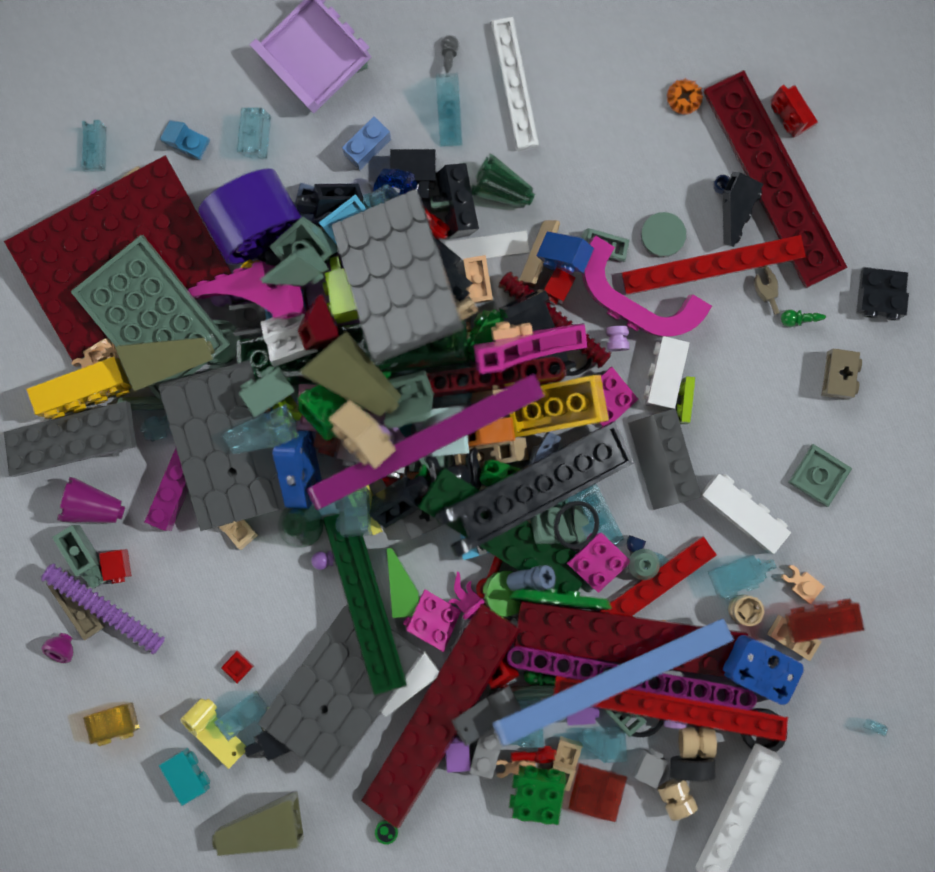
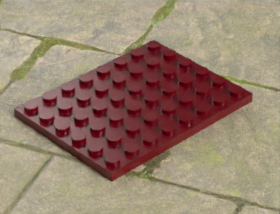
(86, 235)

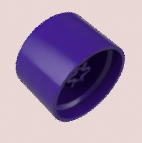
(248, 215)

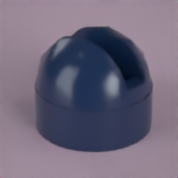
(722, 179)
(634, 543)

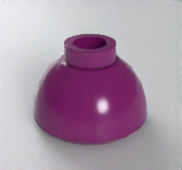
(59, 648)

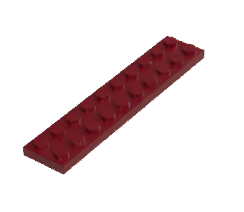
(768, 162)
(609, 636)
(431, 726)

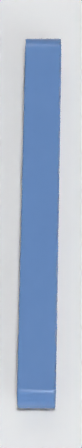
(612, 682)

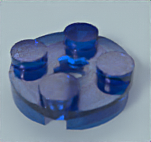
(396, 178)

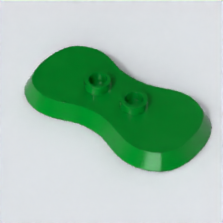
(570, 599)

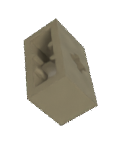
(833, 382)

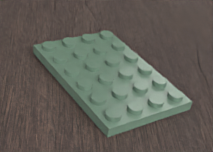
(143, 301)

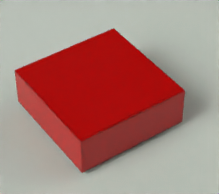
(237, 666)

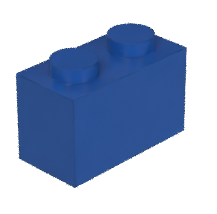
(565, 252)

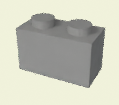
(486, 754)

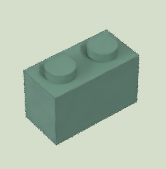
(265, 391)

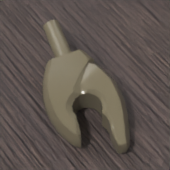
(770, 291)

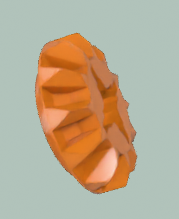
(683, 106)

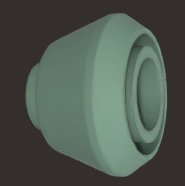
(636, 564)

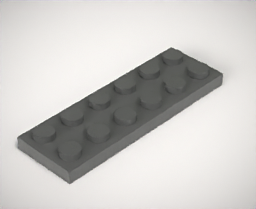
(70, 439)

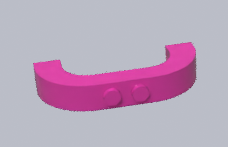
(619, 306)

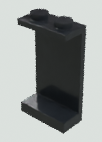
(534, 310)

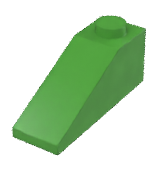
(402, 588)

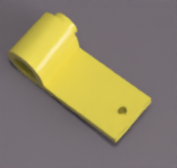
(201, 724)

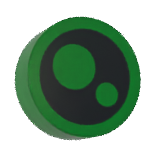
(386, 832)

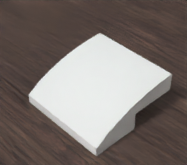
(283, 339)

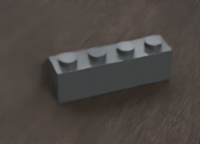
(664, 459)

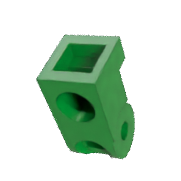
(493, 471)

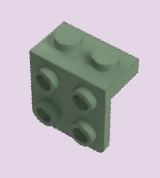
(415, 400)

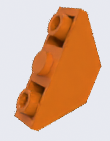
(494, 433)

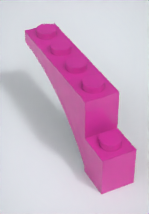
(279, 299)
(514, 350)

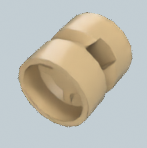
(746, 610)
(697, 742)
(678, 801)

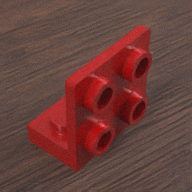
(793, 110)

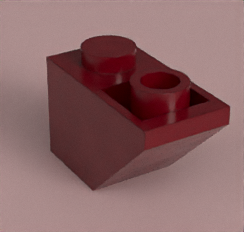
(317, 326)

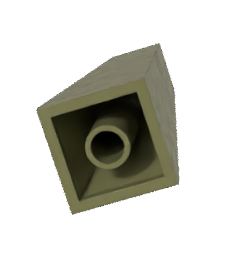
(159, 360)
(353, 375)
(263, 830)

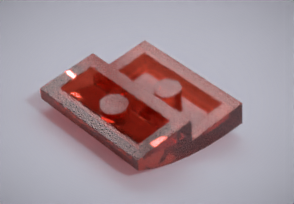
(597, 792)

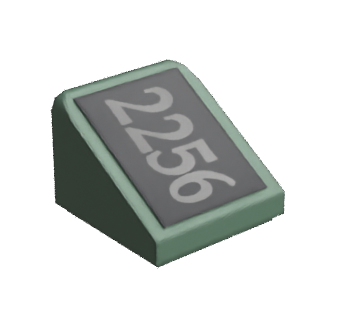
(439, 203)

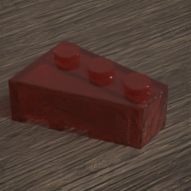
(824, 620)

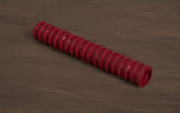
(518, 289)

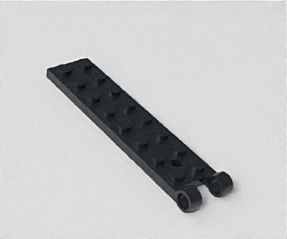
(538, 487)

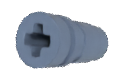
(534, 578)

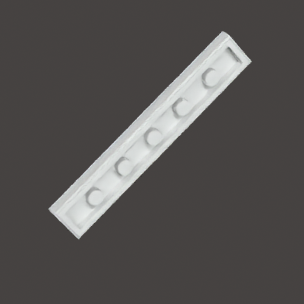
(514, 83)

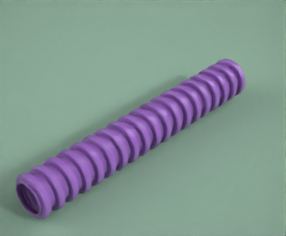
(102, 608)

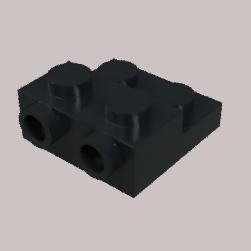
(883, 293)

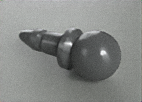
(449, 51)

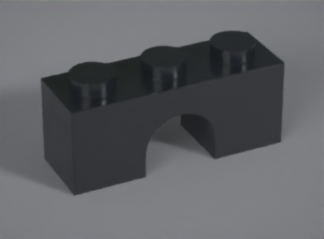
(455, 183)

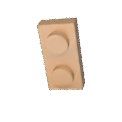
(477, 272)

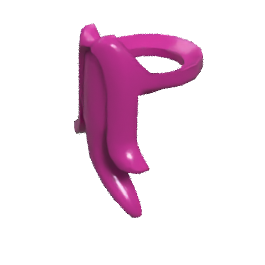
(469, 601)

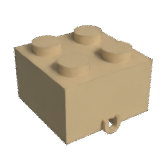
(361, 435)

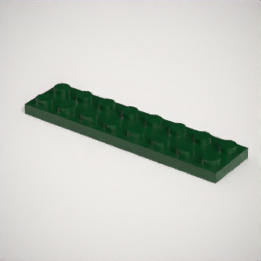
(514, 546)

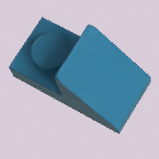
(181, 137)

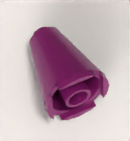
(88, 504)

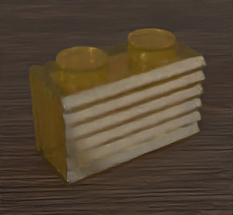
(111, 723)

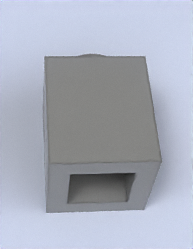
(650, 767)

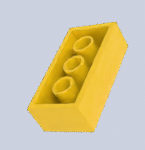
(79, 389)
(563, 406)

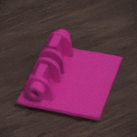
(617, 395)
(599, 562)
(433, 620)

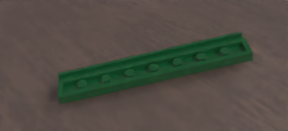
(366, 610)

